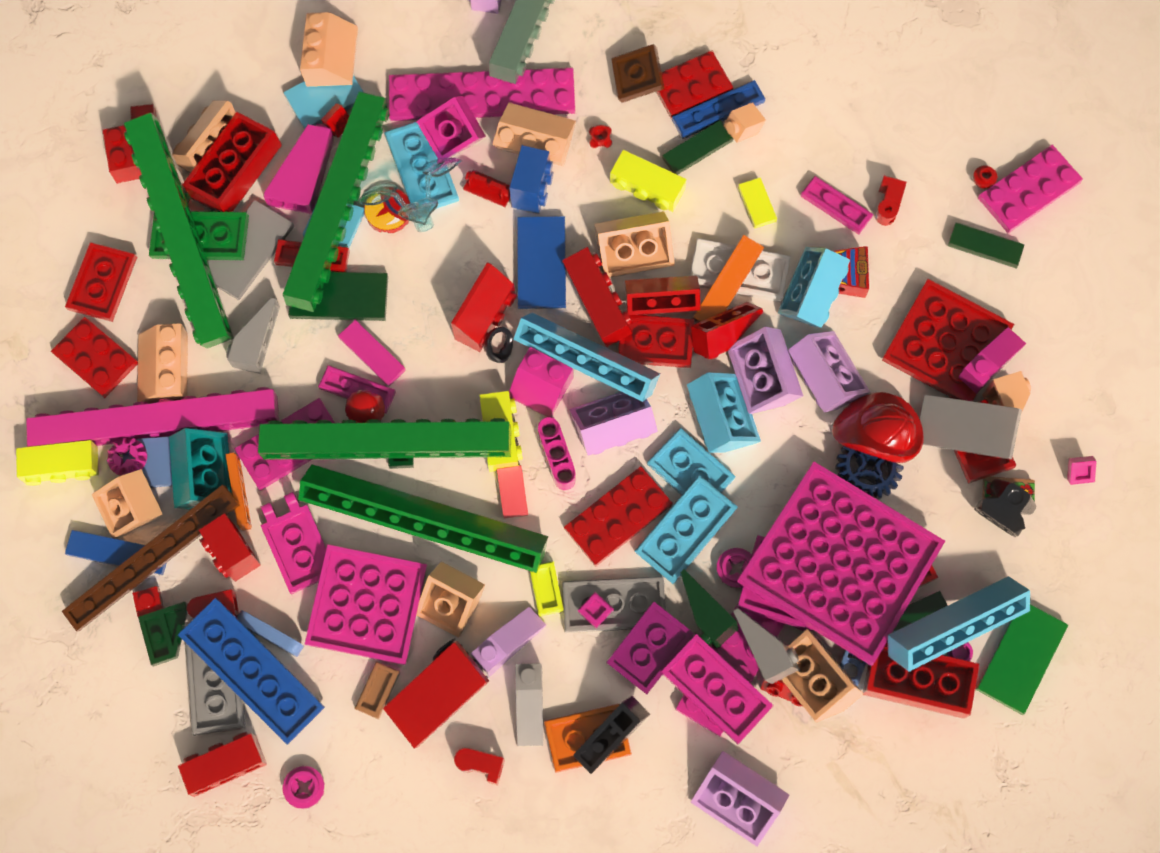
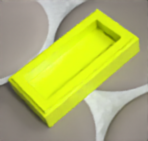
(757, 203)
(547, 590)

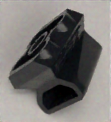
(1006, 507)

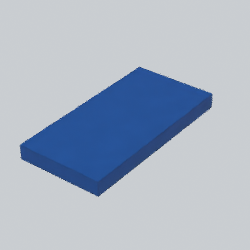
(540, 262)

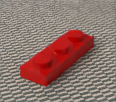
(287, 252)

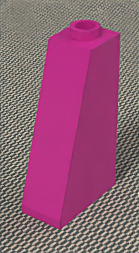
(302, 172)

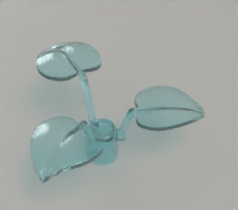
(419, 211)

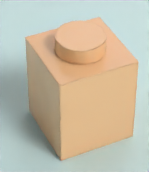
(744, 122)

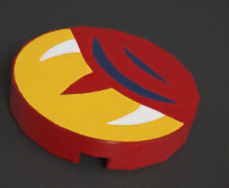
(385, 216)

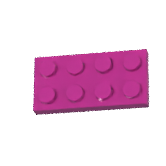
(1030, 188)
(269, 471)
(717, 689)

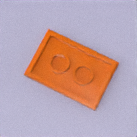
(572, 731)

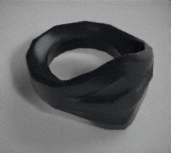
(505, 352)

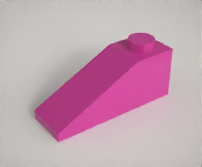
(991, 360)

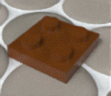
(637, 73)

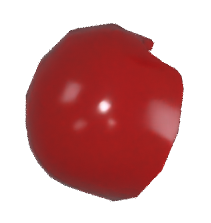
(364, 406)

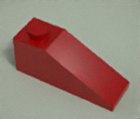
(723, 330)

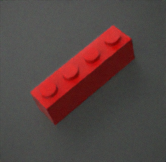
(597, 297)

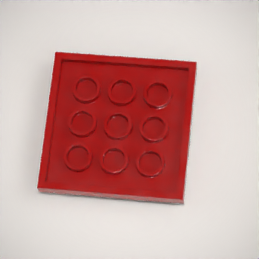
(942, 338)

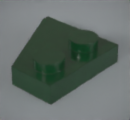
(161, 632)

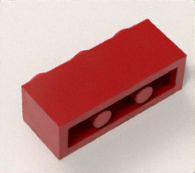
(662, 295)
(221, 764)

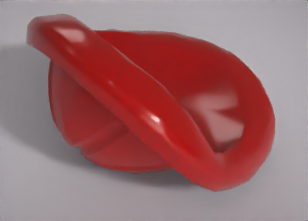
(880, 427)

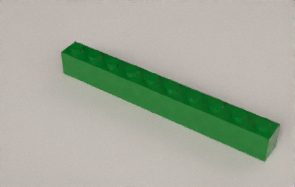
(336, 202)
(178, 230)
(385, 440)
(423, 518)

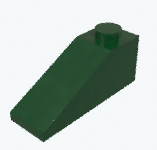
(710, 617)

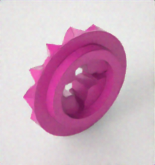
(136, 449)
(735, 556)
(291, 787)

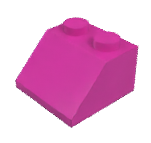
(451, 128)
(540, 382)

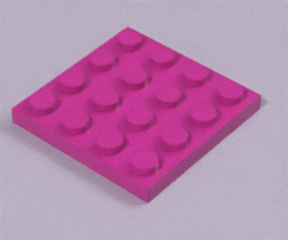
(366, 604)

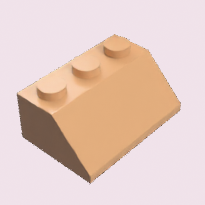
(328, 50)
(536, 130)
(203, 134)
(635, 244)
(162, 363)
(820, 682)

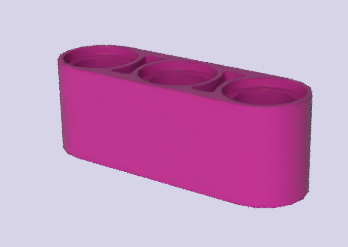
(552, 443)

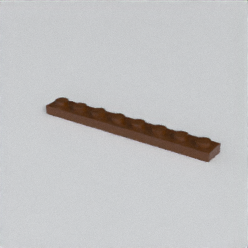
(148, 559)

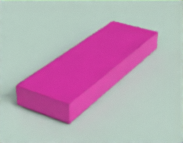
(836, 205)
(371, 353)
(344, 383)

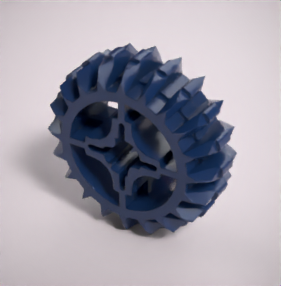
(875, 476)

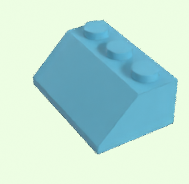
(814, 286)
(722, 412)

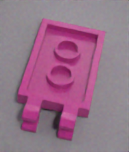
(295, 544)

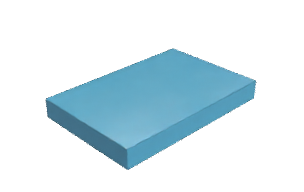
(315, 102)
(684, 460)

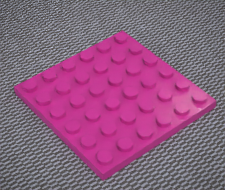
(842, 563)

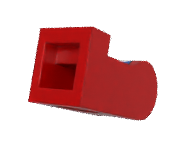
(893, 194)
(198, 604)
(471, 760)

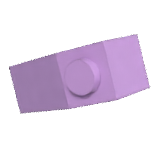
(507, 641)

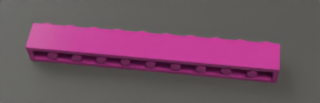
(155, 420)

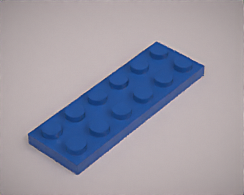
(251, 671)

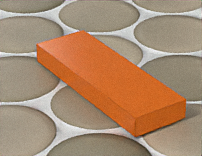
(238, 491)

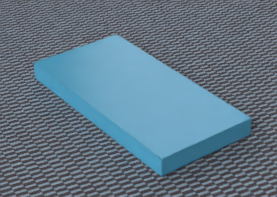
(411, 154)
(686, 529)

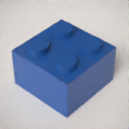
(531, 179)

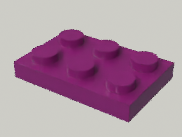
(650, 647)

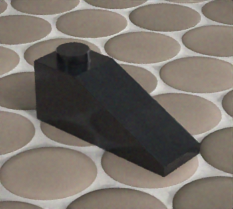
(611, 734)

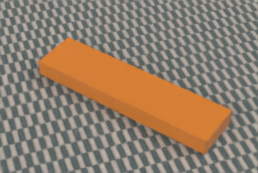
(730, 279)

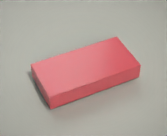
(512, 492)

